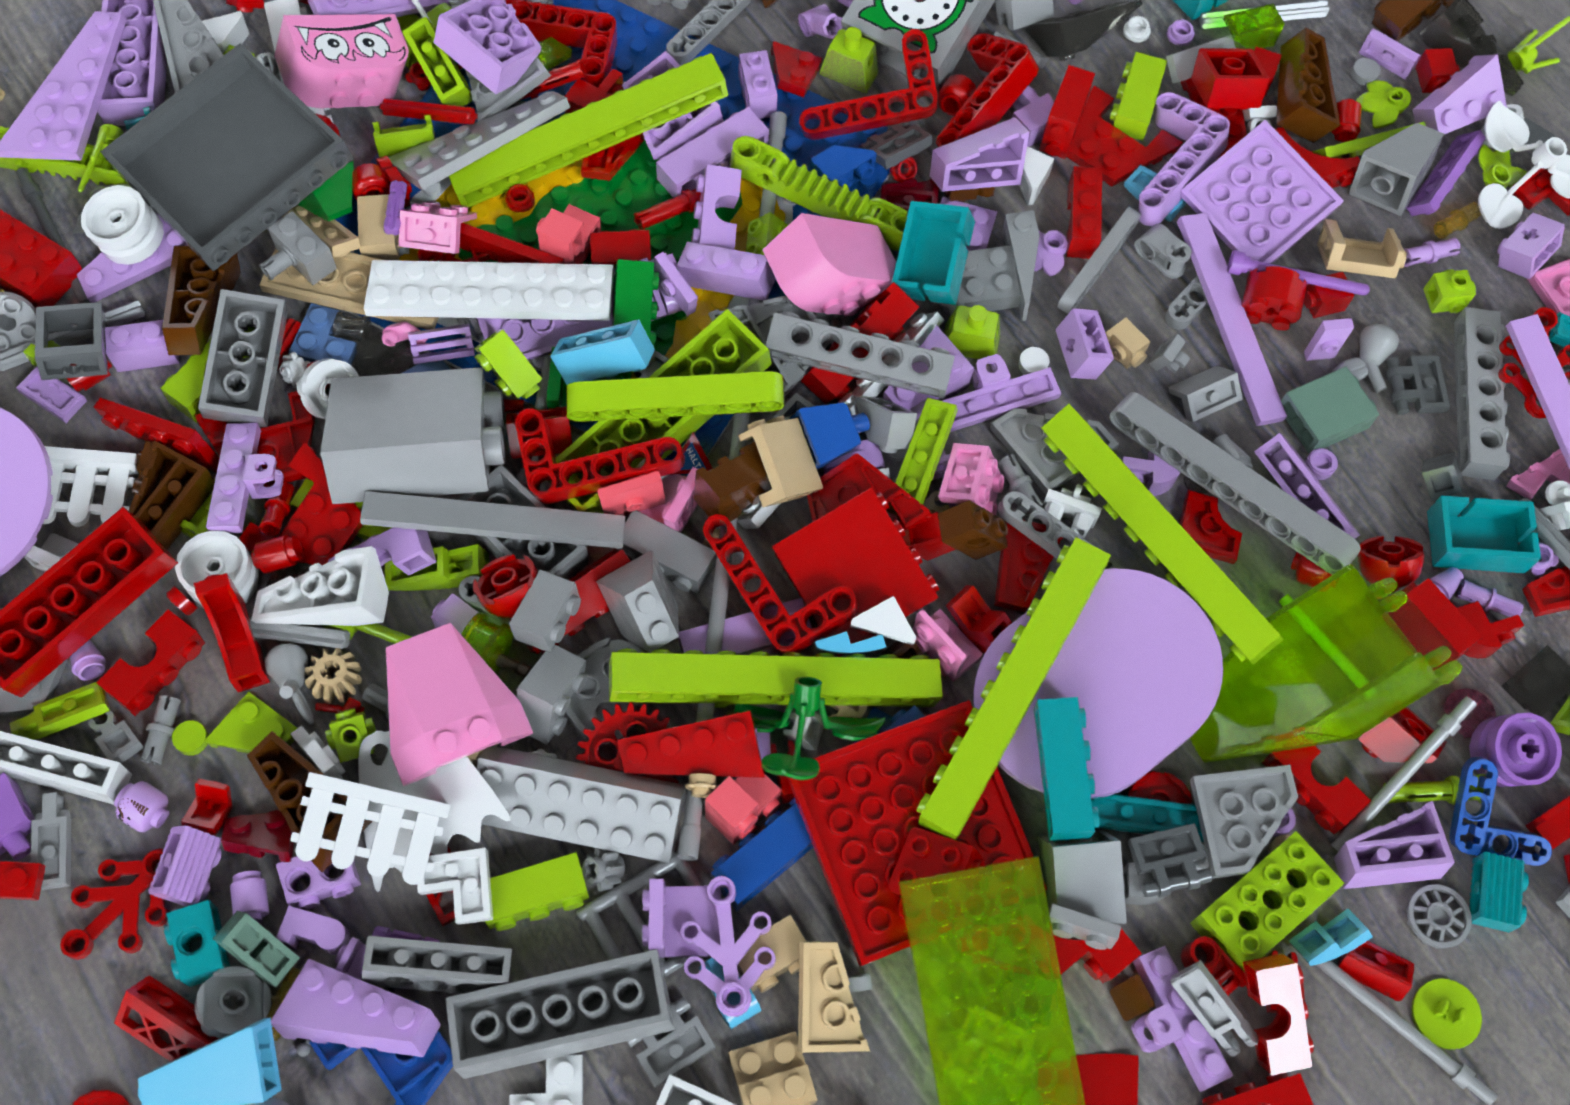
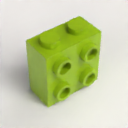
(510, 366)

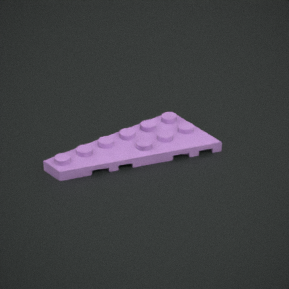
(65, 105)

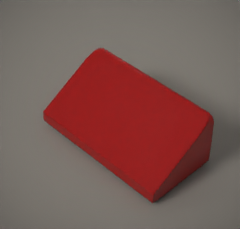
(1379, 970)

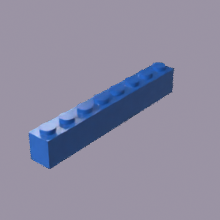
(777, 846)

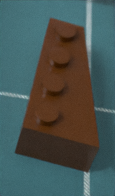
(1401, 17)
(1306, 87)
(194, 300)
(285, 777)

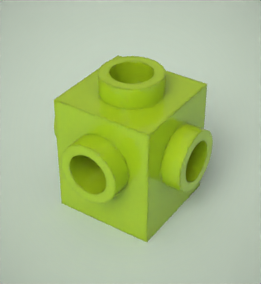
(1449, 291)
(337, 738)

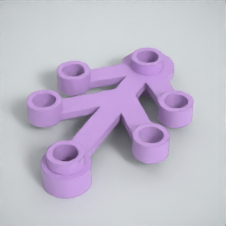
(729, 952)

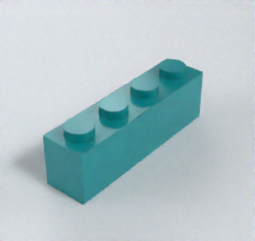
(1064, 769)

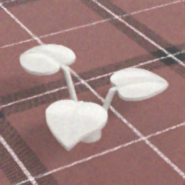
(1506, 131)

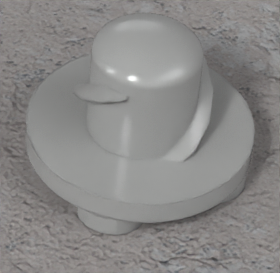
(16, 321)

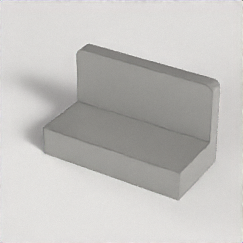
(1207, 392)

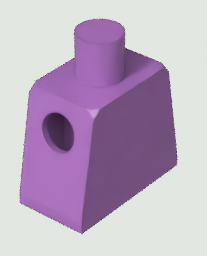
(14, 819)

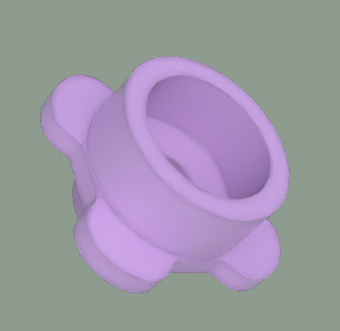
(1548, 558)

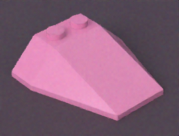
(445, 703)

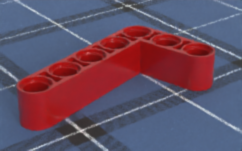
(574, 28)
(1010, 72)
(880, 102)
(589, 465)
(766, 596)

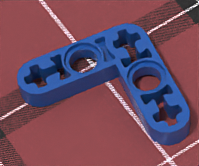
(1483, 832)

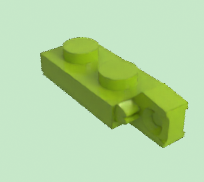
(62, 712)

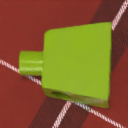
(974, 331)

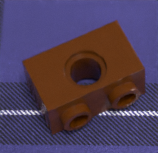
(972, 530)

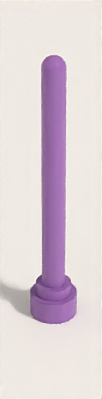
(1241, 263)

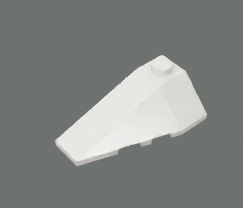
(337, 593)

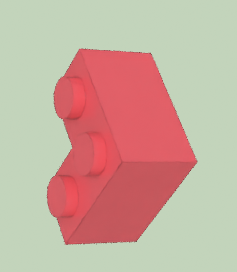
(568, 233)
(740, 804)

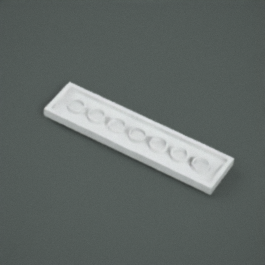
(489, 290)

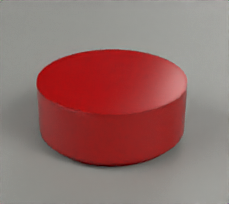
(181, 601)

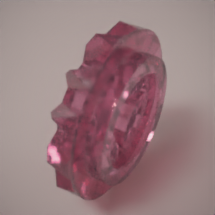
(1482, 712)

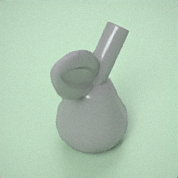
(1376, 344)
(287, 668)

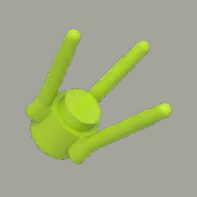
(1524, 55)
(106, 135)

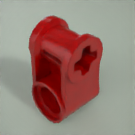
(1217, 963)

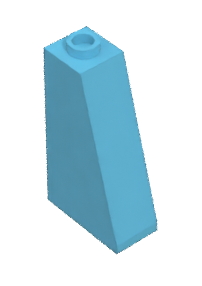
(224, 1072)

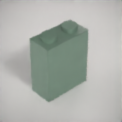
(1328, 410)

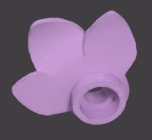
(1050, 257)

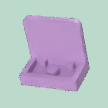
(670, 910)

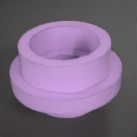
(1180, 33)

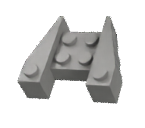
(1004, 274)

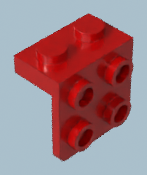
(931, 855)

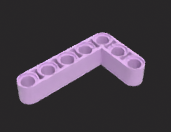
(1205, 139)

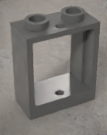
(56, 361)

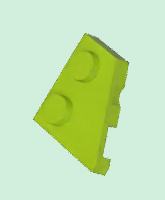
(248, 725)

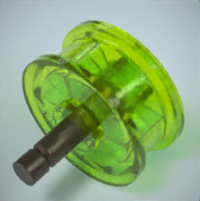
(493, 644)

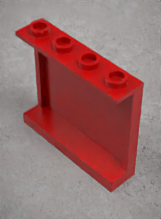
(857, 550)

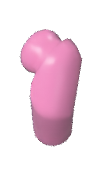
(398, 332)

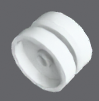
(122, 224)
(216, 554)

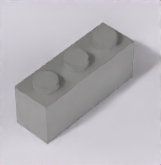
(679, 556)

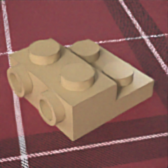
(773, 1073)

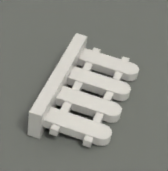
(85, 471)
(352, 822)

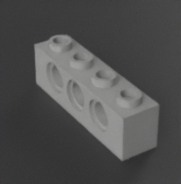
(434, 965)

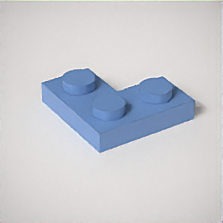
(316, 338)

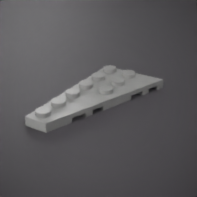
(185, 41)
(453, 151)

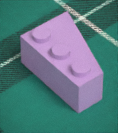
(982, 159)
(1398, 852)

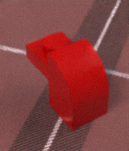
(584, 93)
(976, 618)
(1493, 634)

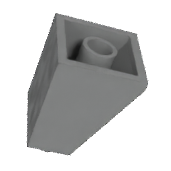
(1396, 168)
(642, 602)
(1085, 875)

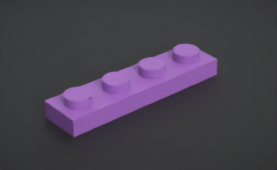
(1446, 173)

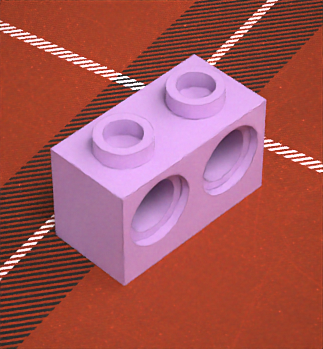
(757, 83)
(320, 884)

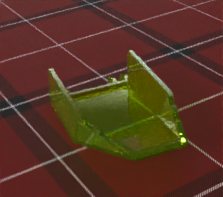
(1328, 679)

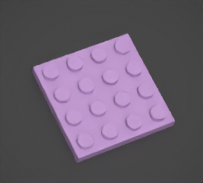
(1261, 195)

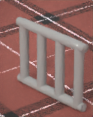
(620, 896)

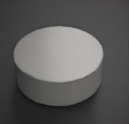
(1365, 71)

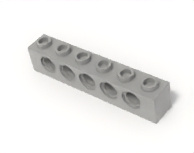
(871, 368)
(1480, 394)

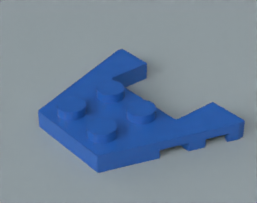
(407, 1077)

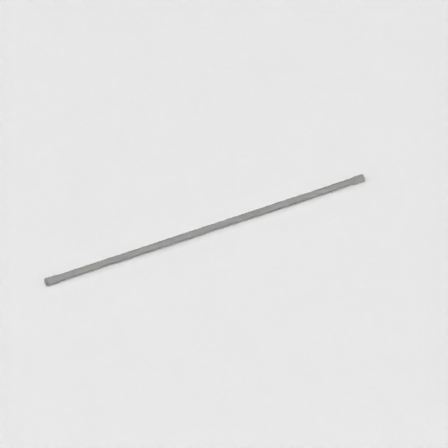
(691, 829)

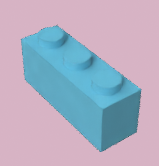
(603, 352)

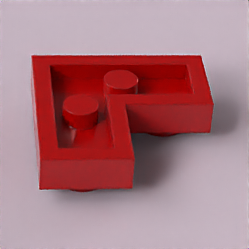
(1538, 189)

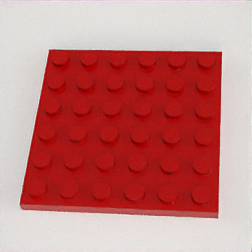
(868, 804)

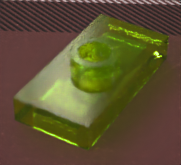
(553, 53)

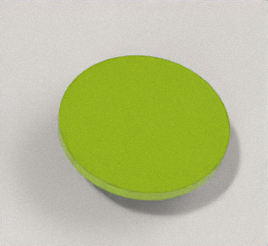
(1446, 1014)

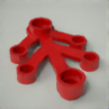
(1549, 319)
(124, 900)

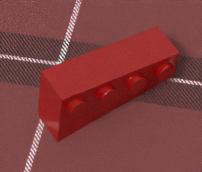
(883, 316)

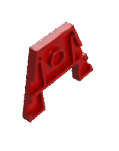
(1106, 147)
(277, 440)
(857, 476)
(318, 523)

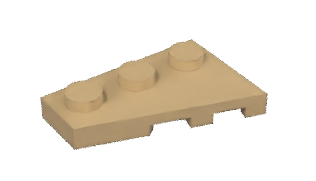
(826, 1007)

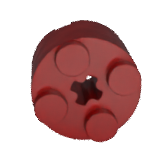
(1274, 297)

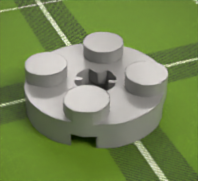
(231, 981)

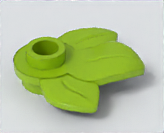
(1381, 103)
(1498, 168)

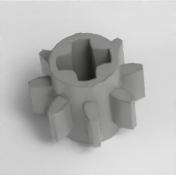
(603, 869)

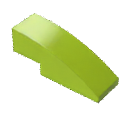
(446, 573)

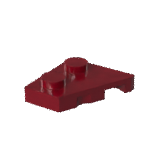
(903, 193)
(258, 835)

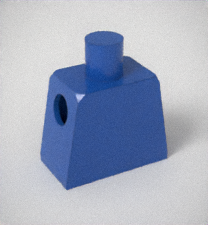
(831, 431)

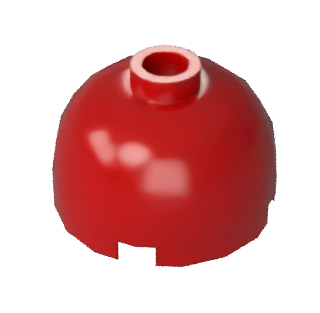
(1396, 559)
(504, 584)

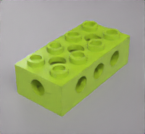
(1268, 880)

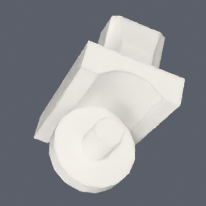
(1558, 496)
(1072, 507)

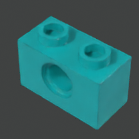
(184, 926)

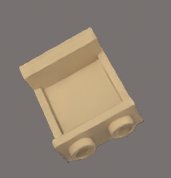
(1360, 256)
(784, 459)

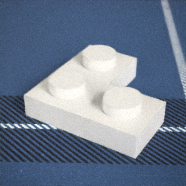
(318, 753)
(468, 877)
(563, 1084)

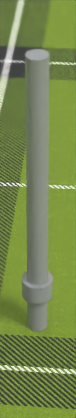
(1447, 726)
(1460, 1073)

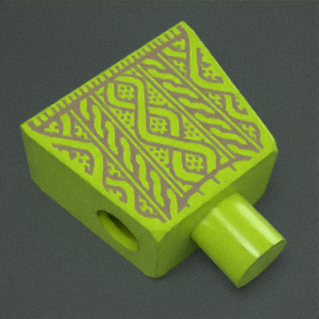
(851, 60)

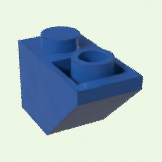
(844, 164)

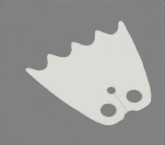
(453, 784)

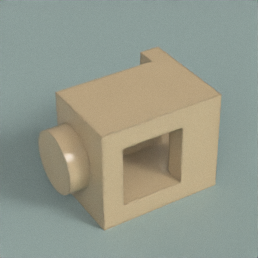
(1127, 343)

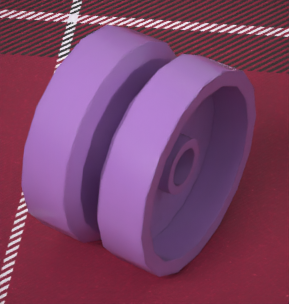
(1519, 746)

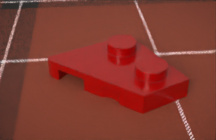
(794, 68)
(608, 162)

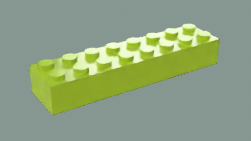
(718, 349)

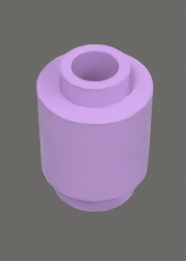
(250, 894)

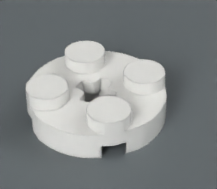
(314, 381)

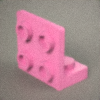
(433, 227)
(972, 476)
(679, 501)
(946, 642)

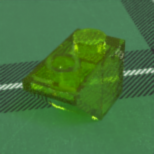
(1255, 26)

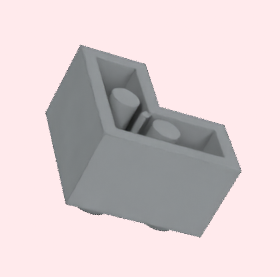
(548, 691)

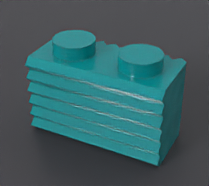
(1498, 892)

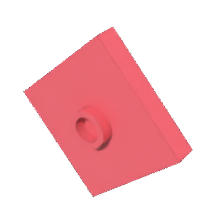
(632, 494)

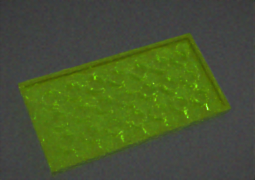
(991, 987)

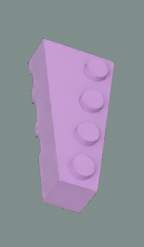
(348, 1011)

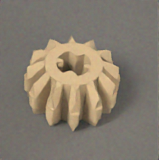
(320, 676)

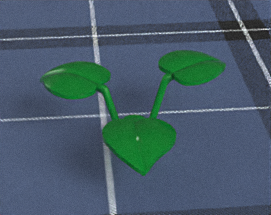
(806, 701)

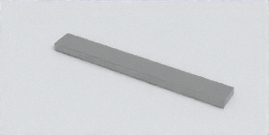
(492, 519)

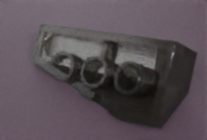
(1079, 30)
(1461, 30)

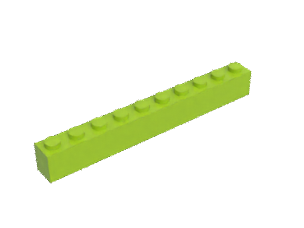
(591, 129)
(1165, 538)
(771, 679)
(1013, 691)

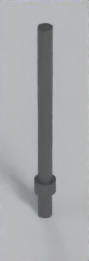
(34, 196)

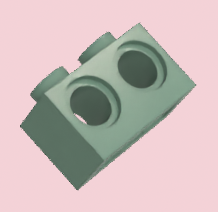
(256, 948)

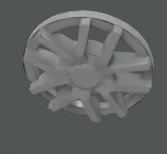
(1438, 916)

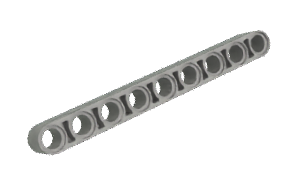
(1235, 483)

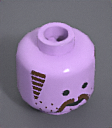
(141, 806)

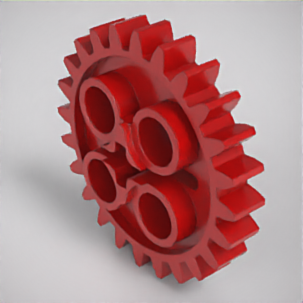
(605, 732)

